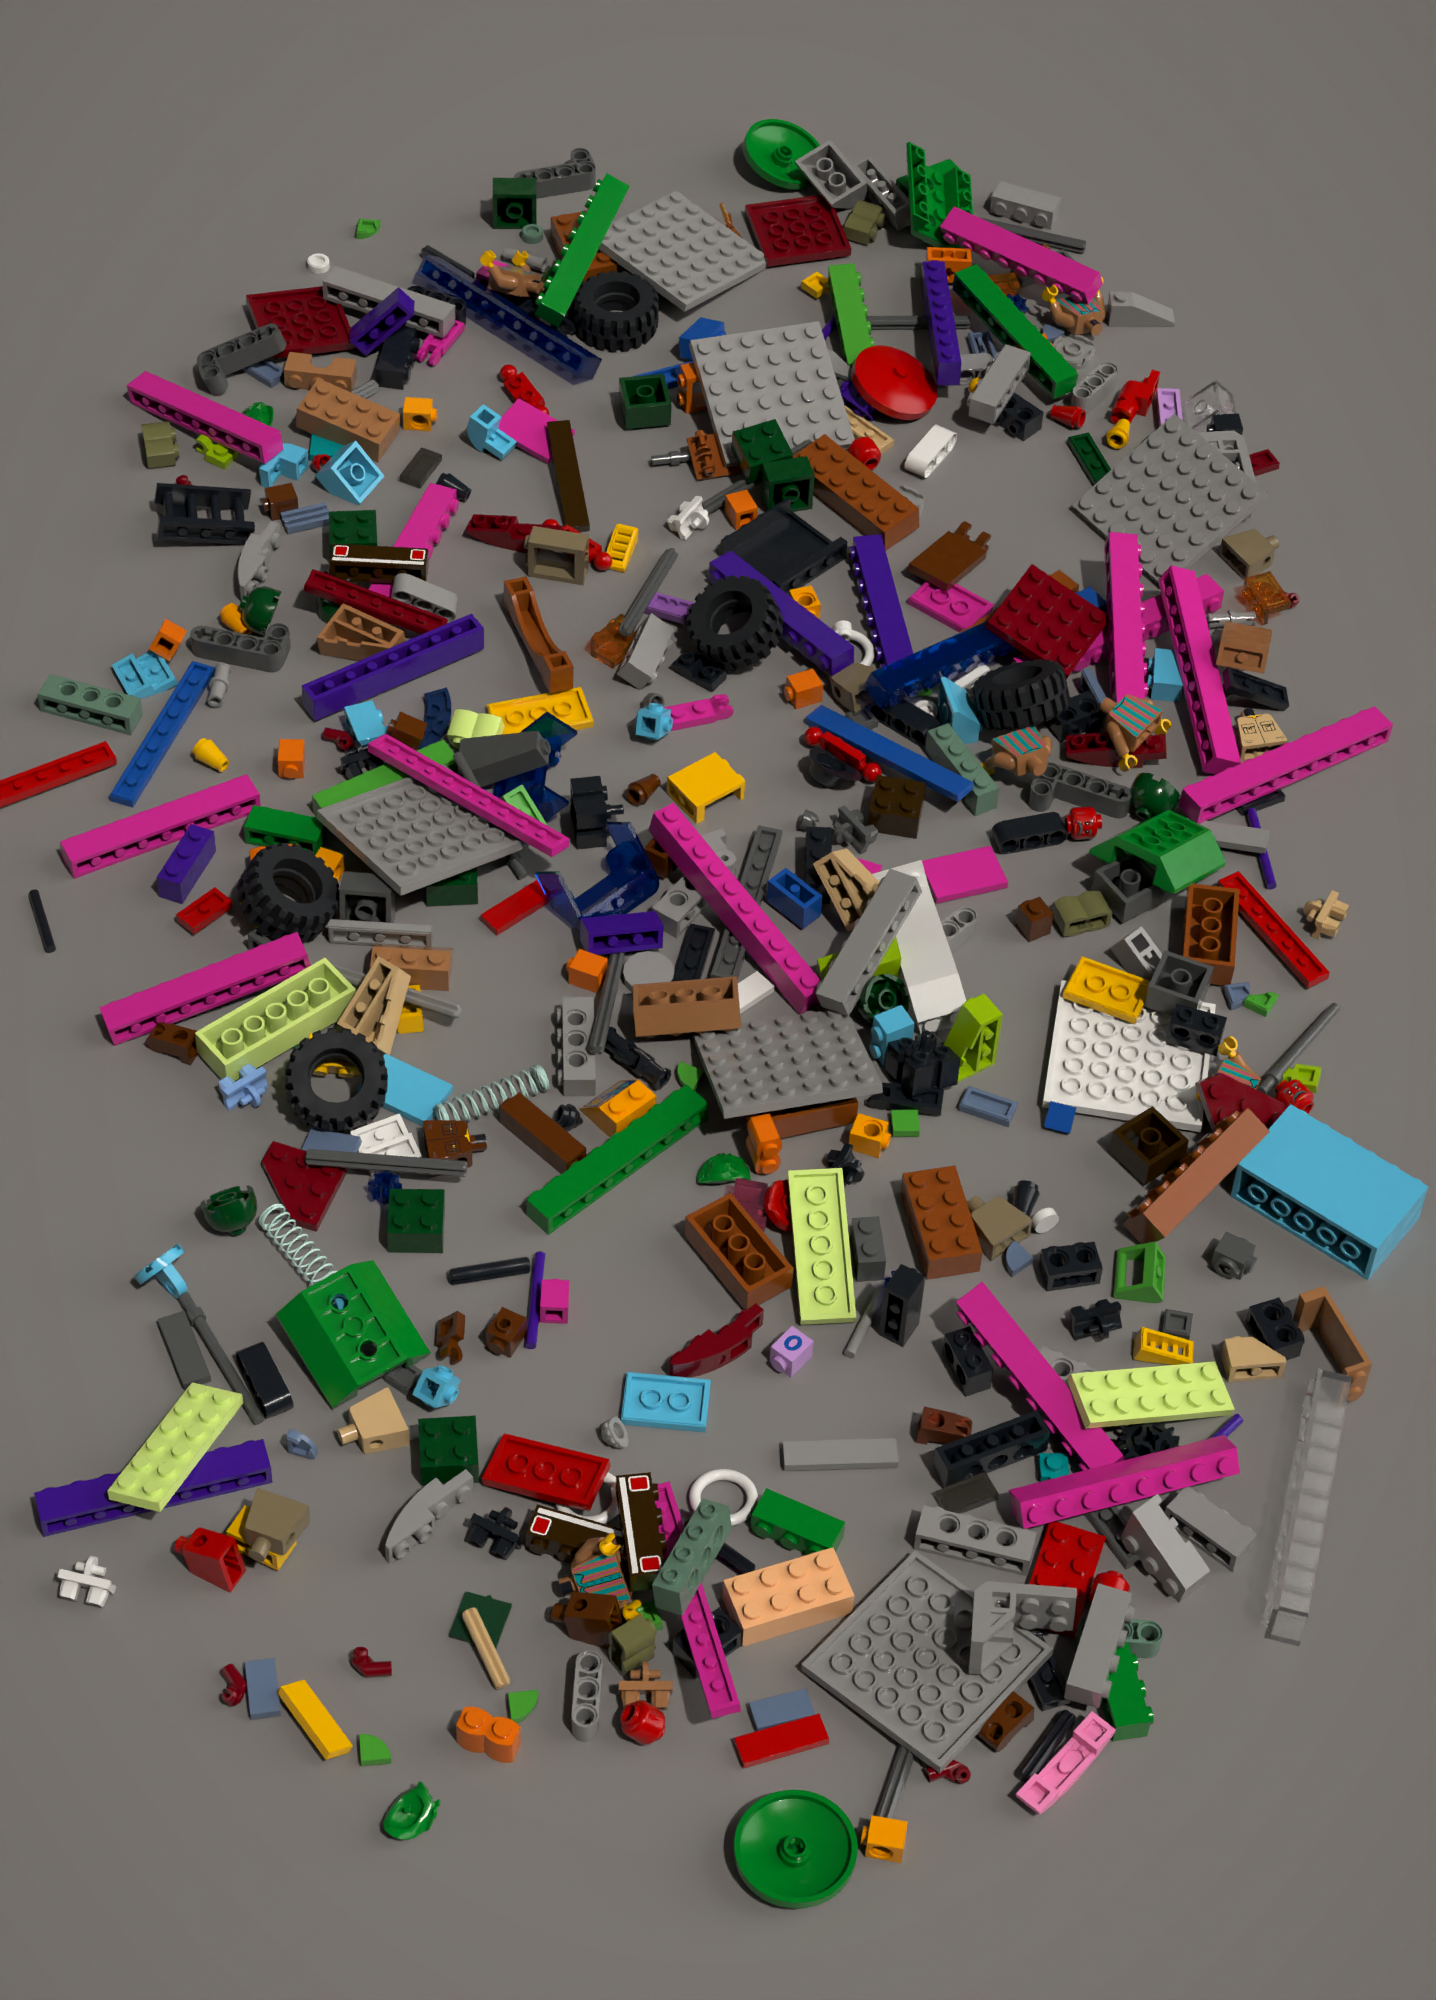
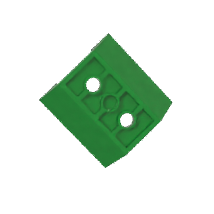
(934, 196)
(1173, 844)
(332, 1337)

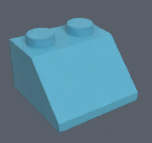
(350, 474)
(958, 711)

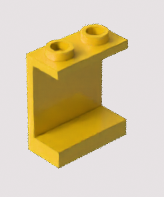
(703, 784)

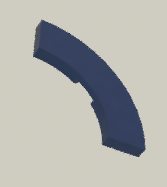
(437, 716)

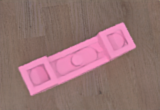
(1067, 1765)

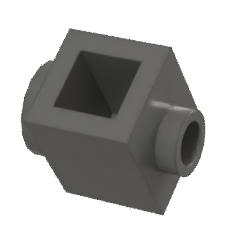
(1233, 1256)

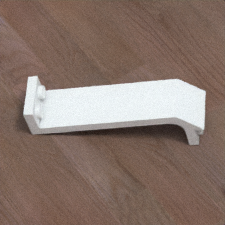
(927, 959)

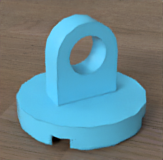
(165, 1272)

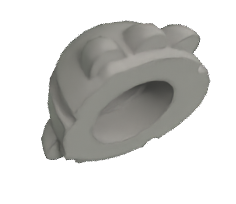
(615, 1433)

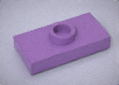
(669, 608)

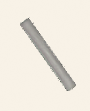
(864, 1323)

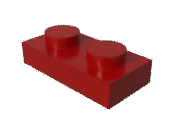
(204, 910)

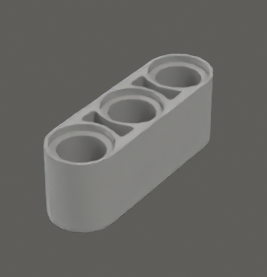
(971, 367)
(1095, 386)
(425, 596)
(959, 927)
(586, 1683)

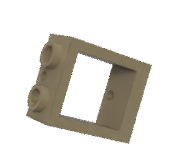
(557, 541)

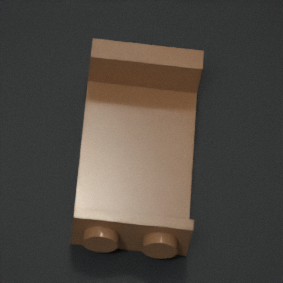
(1244, 647)
(1319, 1311)

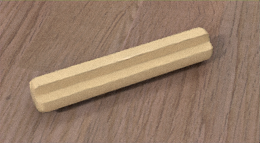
(486, 1648)

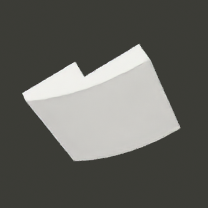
(387, 1138)

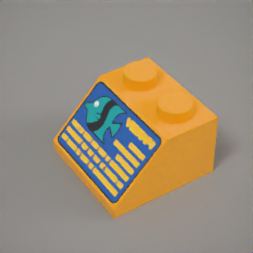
(619, 1106)

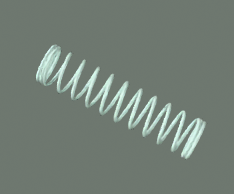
(537, 1071)
(276, 1220)

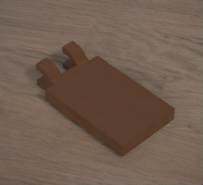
(950, 557)

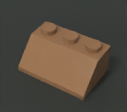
(426, 965)

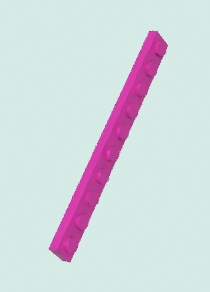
(468, 795)
(699, 1623)

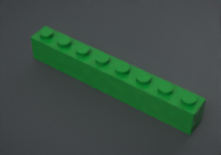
(582, 249)
(1014, 329)
(616, 1159)

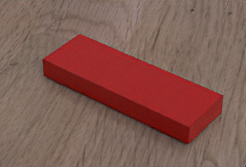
(514, 908)
(781, 1740)

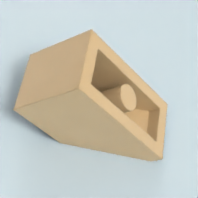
(1250, 1360)

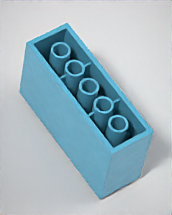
(1346, 1195)

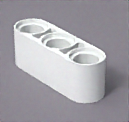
(930, 451)

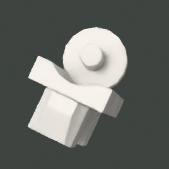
(690, 517)
(98, 1587)

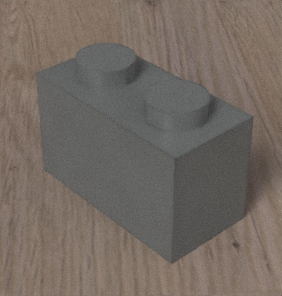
(867, 1249)

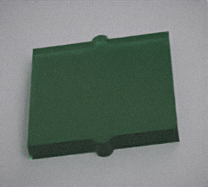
(492, 1612)

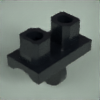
(357, 759)
(850, 1165)
(1096, 1320)
(484, 1528)

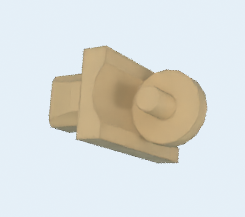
(1322, 915)

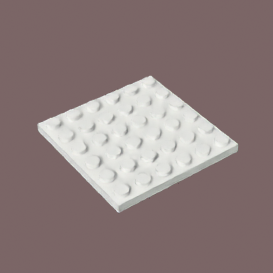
(1122, 1066)

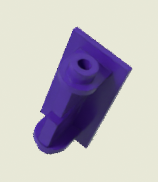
(850, 397)

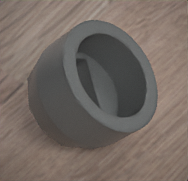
(653, 698)
(807, 819)

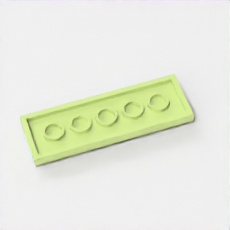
(821, 1246)
(1150, 1394)
(175, 1447)

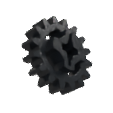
(1151, 1439)

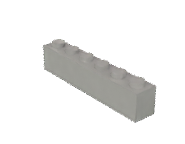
(366, 293)
(868, 941)

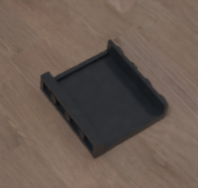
(784, 547)

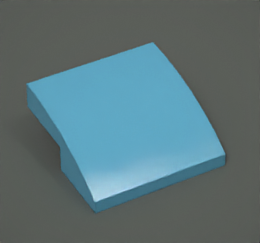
(144, 674)

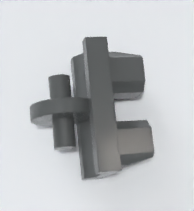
(850, 828)

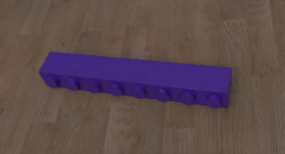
(941, 323)
(880, 599)
(799, 625)
(393, 667)
(215, 1474)

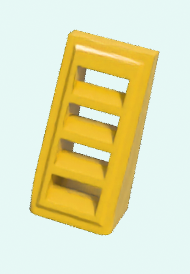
(625, 535)
(411, 1017)
(1146, 1351)

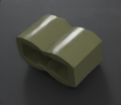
(864, 222)
(159, 445)
(1081, 913)
(632, 1644)

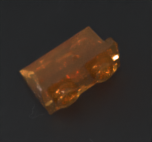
(1264, 595)
(609, 645)

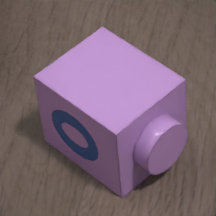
(791, 1351)

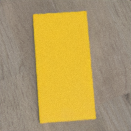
(566, 705)

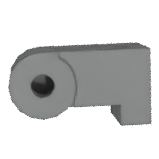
(717, 841)

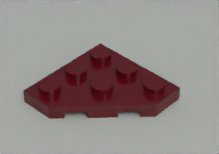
(1224, 1095)
(300, 1187)

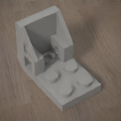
(1233, 447)
(1013, 1605)

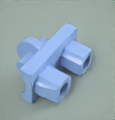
(246, 1089)

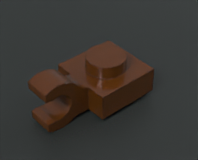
(449, 1332)

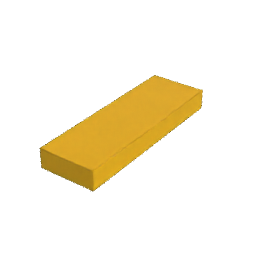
(315, 1719)

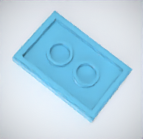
(413, 1091)
(665, 1402)

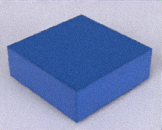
(1060, 1117)

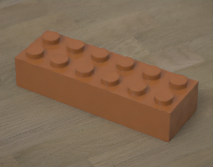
(859, 493)
(1195, 1176)

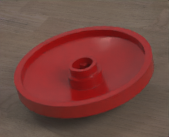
(894, 382)

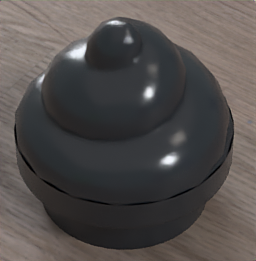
(567, 1117)

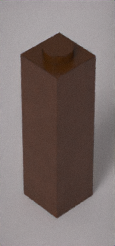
(540, 1133)

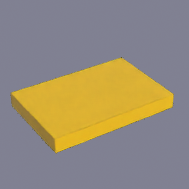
(1107, 990)

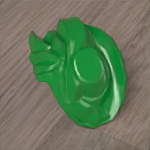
(260, 412)
(723, 1169)
(411, 1813)

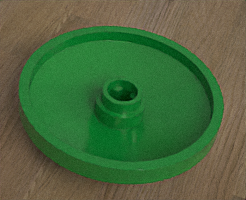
(774, 147)
(795, 1849)

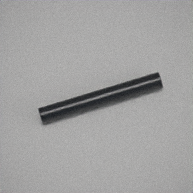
(42, 921)

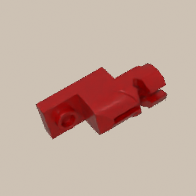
(1135, 398)

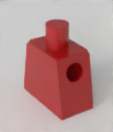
(212, 1557)

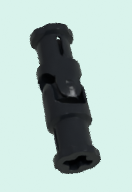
(637, 1059)

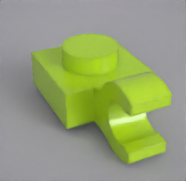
(216, 454)

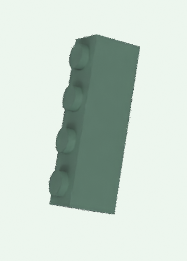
(950, 752)

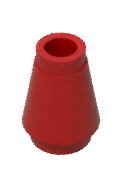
(1069, 415)

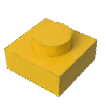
(815, 285)

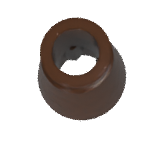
(642, 789)

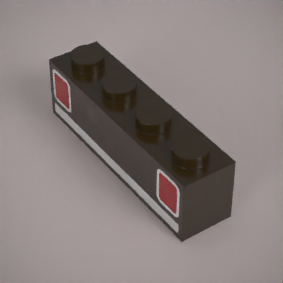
(377, 563)
(640, 1529)
(564, 1534)

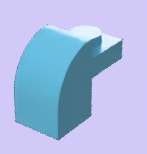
(485, 434)
(289, 462)

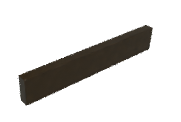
(568, 475)

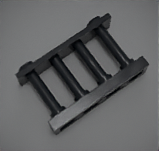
(203, 529)

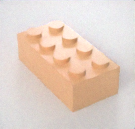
(788, 1596)

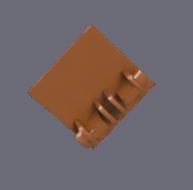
(707, 457)

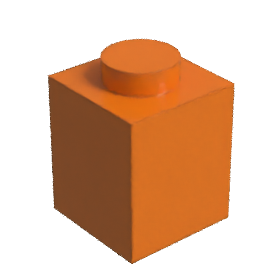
(740, 508)
(167, 639)
(803, 689)
(291, 758)
(587, 970)

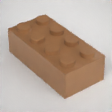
(346, 418)
(686, 1006)

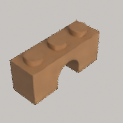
(301, 373)

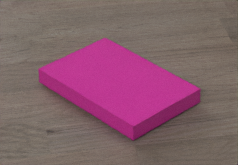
(529, 429)
(955, 608)
(964, 874)

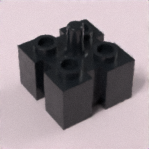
(590, 812)
(922, 1063)

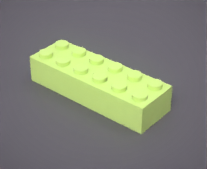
(275, 1020)

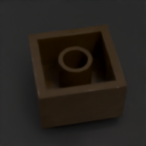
(897, 806)
(1148, 1145)

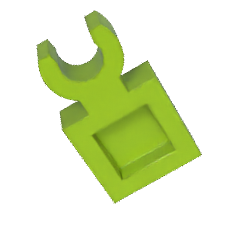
(1307, 1074)

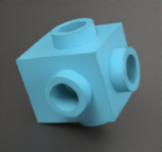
(653, 721)
(437, 1387)

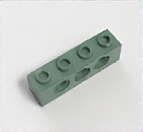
(90, 704)
(692, 1557)

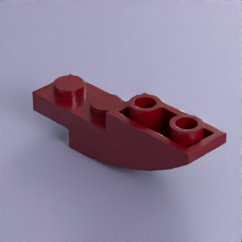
(503, 531)
(1100, 751)
(714, 1351)

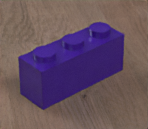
(382, 321)
(186, 864)
(621, 933)

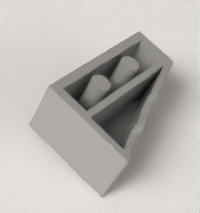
(1163, 1550)

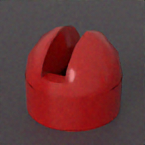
(320, 459)

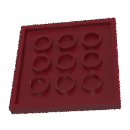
(797, 230)
(304, 320)
(1047, 620)

